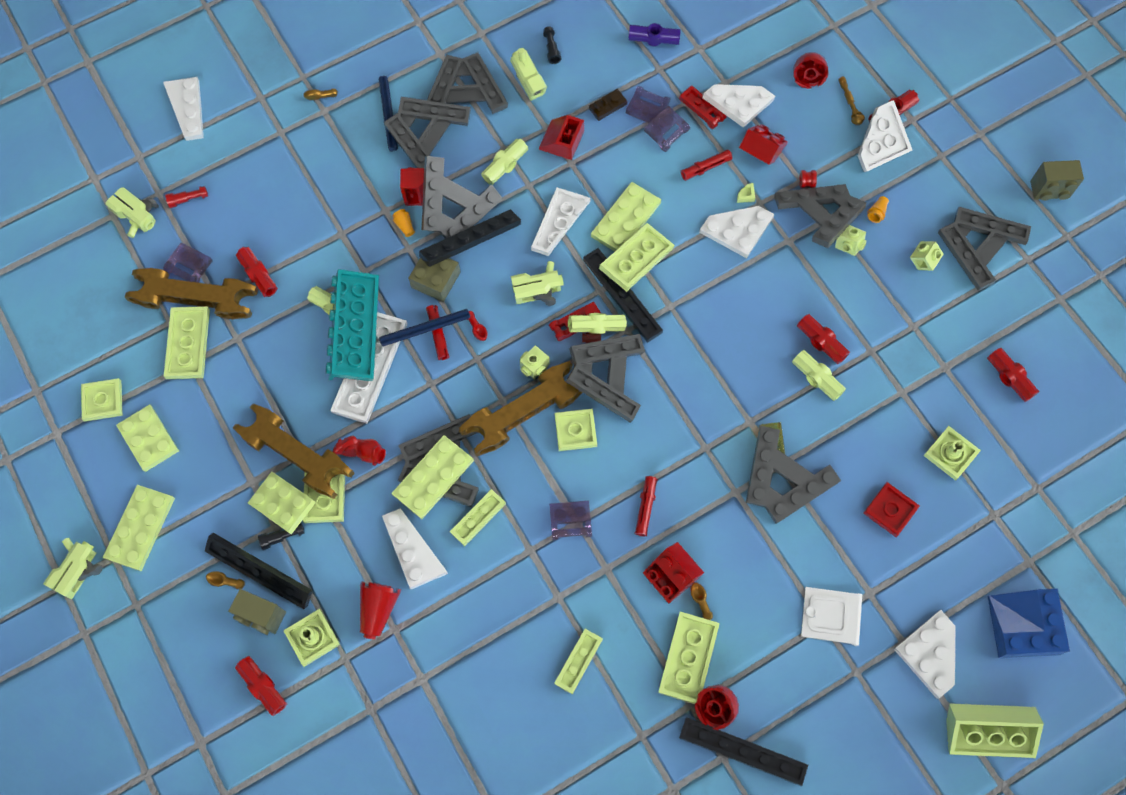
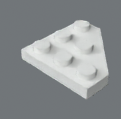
(739, 101)
(884, 138)
(738, 229)
(932, 653)

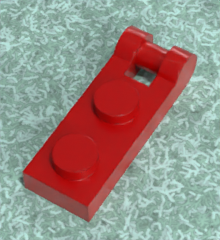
(694, 100)
(557, 324)

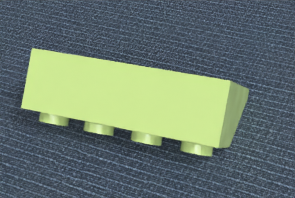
(993, 730)

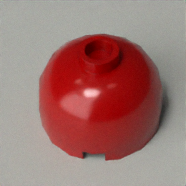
(810, 70)
(717, 706)

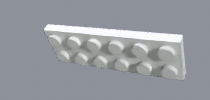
(358, 397)

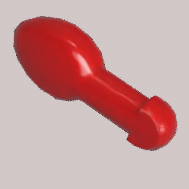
(478, 330)

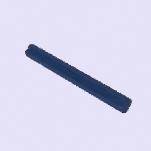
(387, 110)
(424, 327)

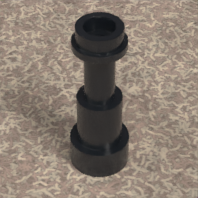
(553, 54)
(267, 540)

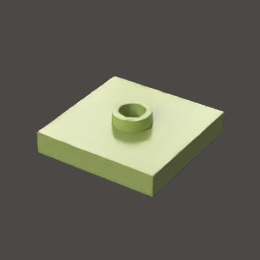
(101, 399)
(575, 429)

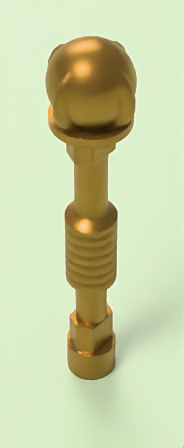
(857, 116)

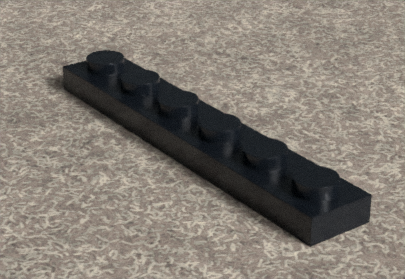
(469, 238)
(626, 301)
(258, 570)
(744, 751)

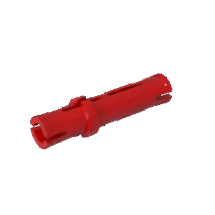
(701, 167)
(438, 335)
(647, 498)

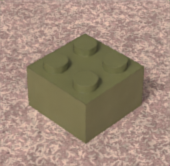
(1056, 180)
(435, 280)
(257, 611)

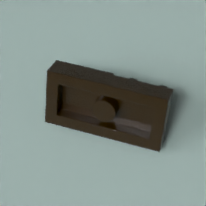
(608, 104)

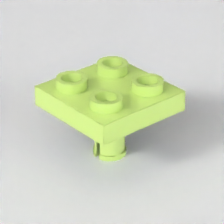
(952, 453)
(311, 637)

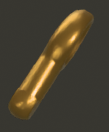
(317, 94)
(219, 579)
(699, 595)

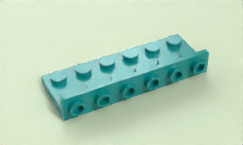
(353, 325)

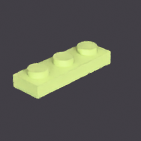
(478, 517)
(578, 661)

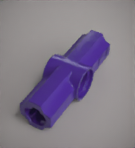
(654, 34)

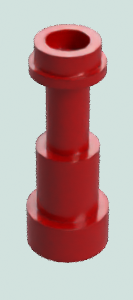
(182, 197)

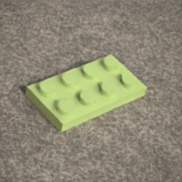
(626, 216)
(636, 257)
(186, 343)
(432, 477)
(139, 528)
(688, 657)

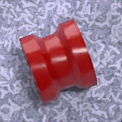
(808, 179)

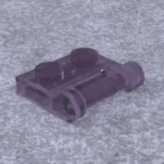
(643, 109)
(662, 124)
(189, 258)
(570, 513)

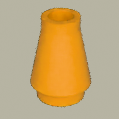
(878, 210)
(403, 221)

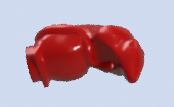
(366, 449)

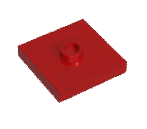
(891, 509)

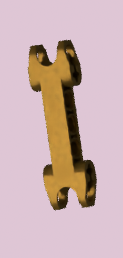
(222, 298)
(497, 424)
(318, 468)

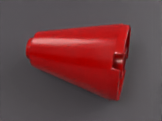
(375, 607)

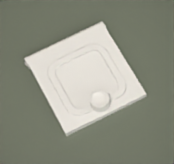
(836, 615)

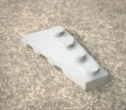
(186, 102)
(559, 217)
(414, 554)

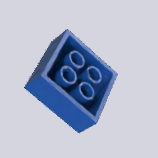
(1028, 623)

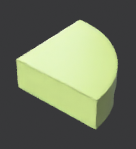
(746, 194)

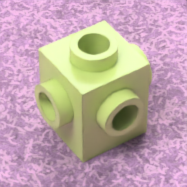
(851, 240)
(926, 255)
(534, 362)

